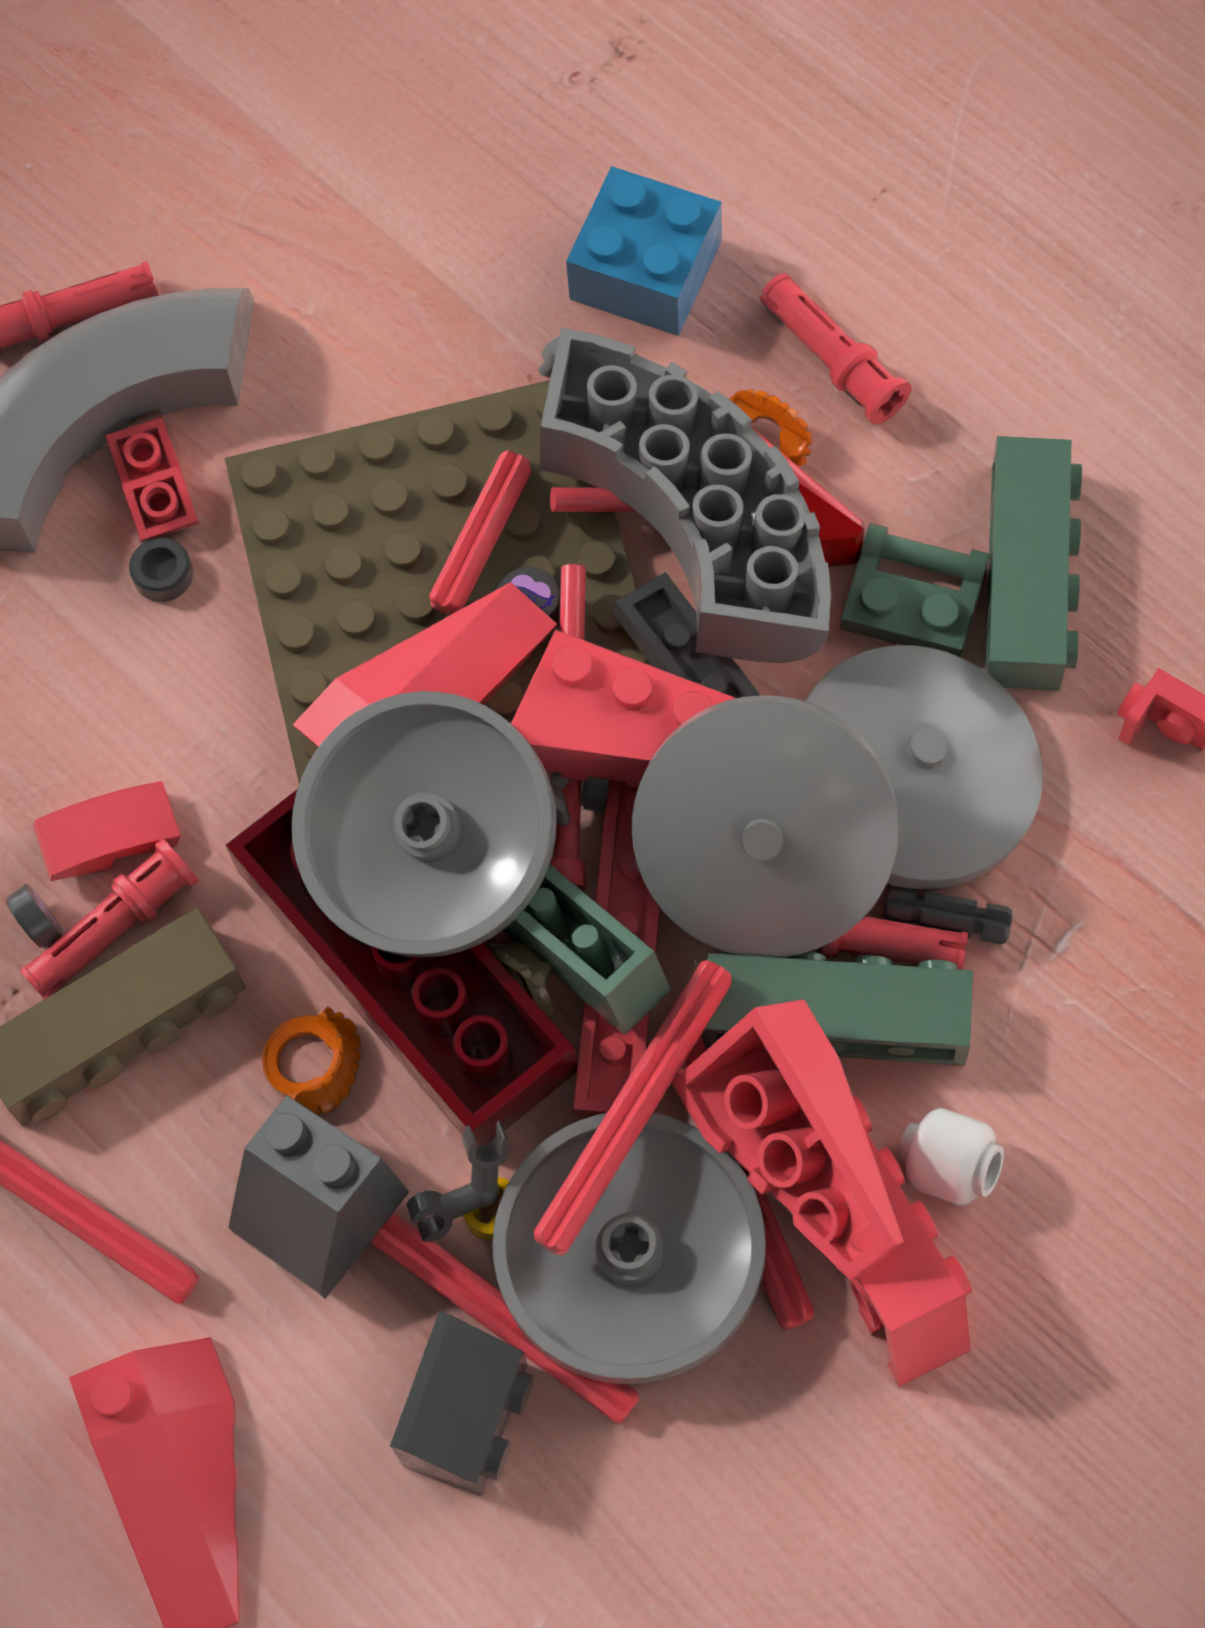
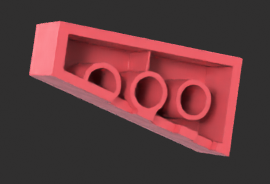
(603, 710)
(913, 1288)

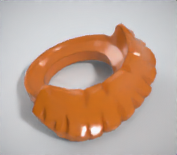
(793, 435)
(323, 1092)

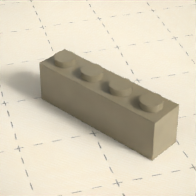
(114, 1015)

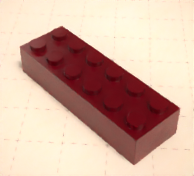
(447, 1019)

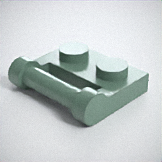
(910, 609)

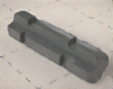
(949, 914)

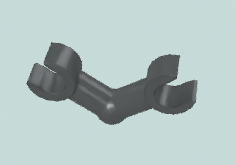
(479, 1193)

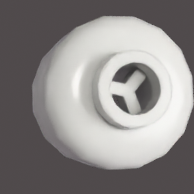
(951, 1157)

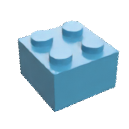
(644, 250)

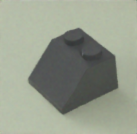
(311, 1196)
(462, 1405)

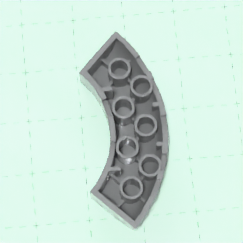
(99, 377)
(703, 484)

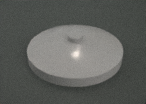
(954, 755)
(424, 824)
(765, 826)
(655, 1269)

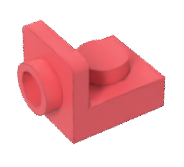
(1169, 704)

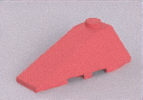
(459, 655)
(789, 1118)
(167, 1454)

